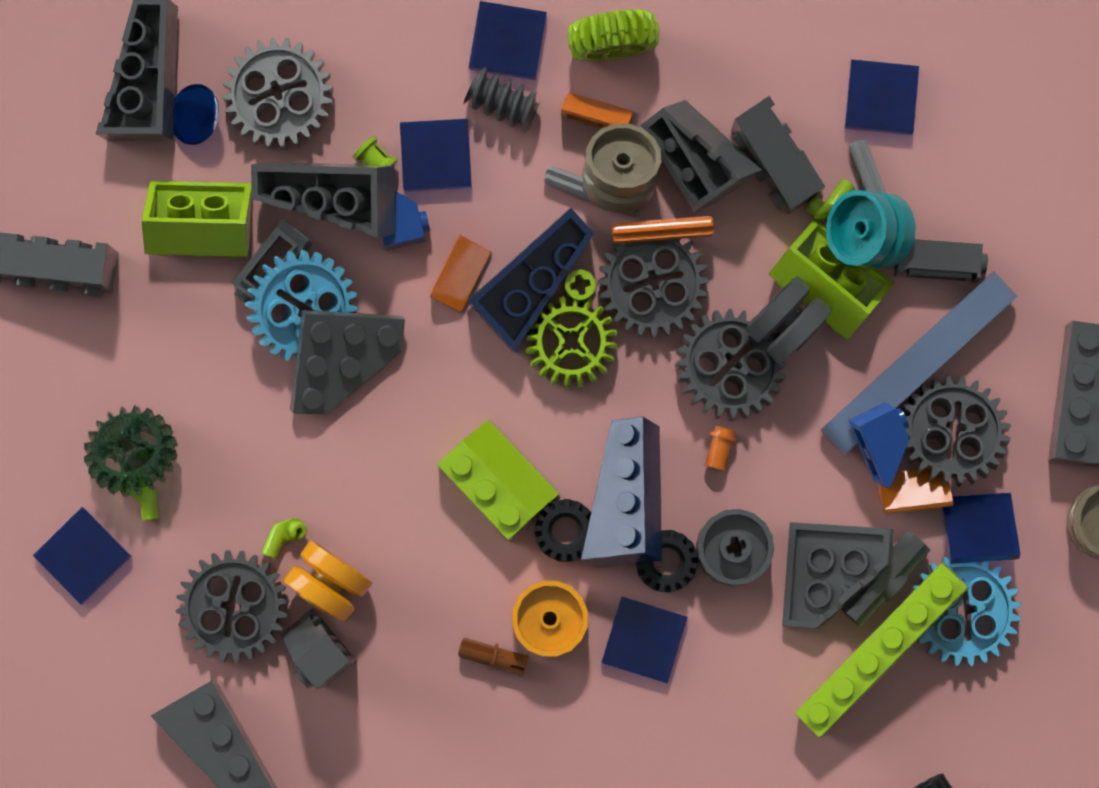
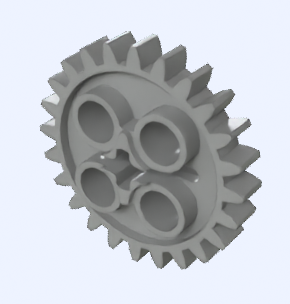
(267, 64)

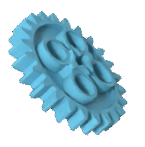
(317, 280)
(995, 606)

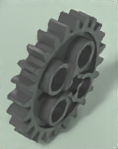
(662, 311)
(708, 343)
(983, 437)
(201, 600)

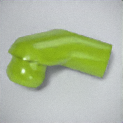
(821, 209)
(148, 504)
(281, 533)

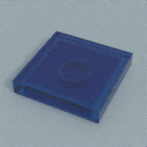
(507, 40)
(881, 97)
(435, 155)
(981, 528)
(82, 555)
(644, 639)

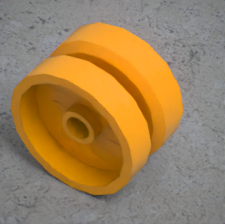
(325, 584)
(544, 638)

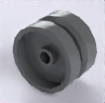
(791, 323)
(754, 542)

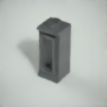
(283, 230)
(944, 261)

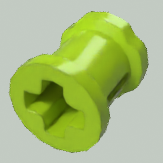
(373, 154)
(586, 278)

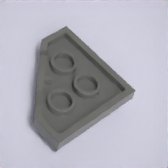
(339, 355)
(830, 569)

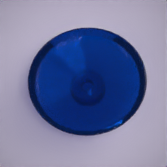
(195, 114)

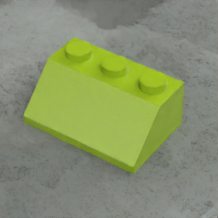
(197, 218)
(846, 288)
(498, 479)

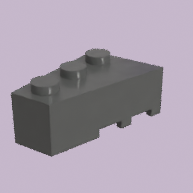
(774, 151)
(698, 155)
(316, 651)

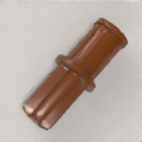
(493, 656)

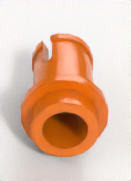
(720, 448)

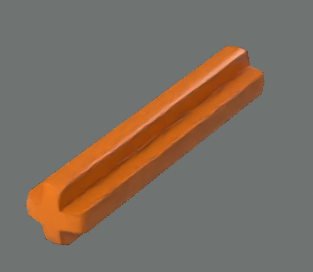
(663, 229)

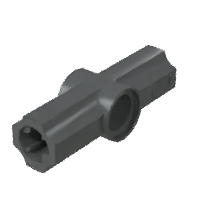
(906, 556)

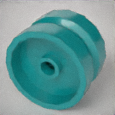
(870, 229)

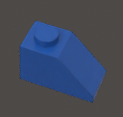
(409, 224)
(881, 440)

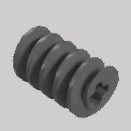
(503, 99)

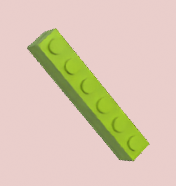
(882, 650)

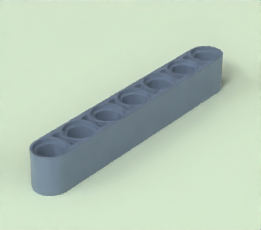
(924, 357)

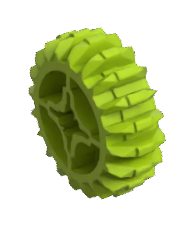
(613, 35)
(593, 362)

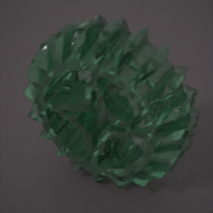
(120, 436)

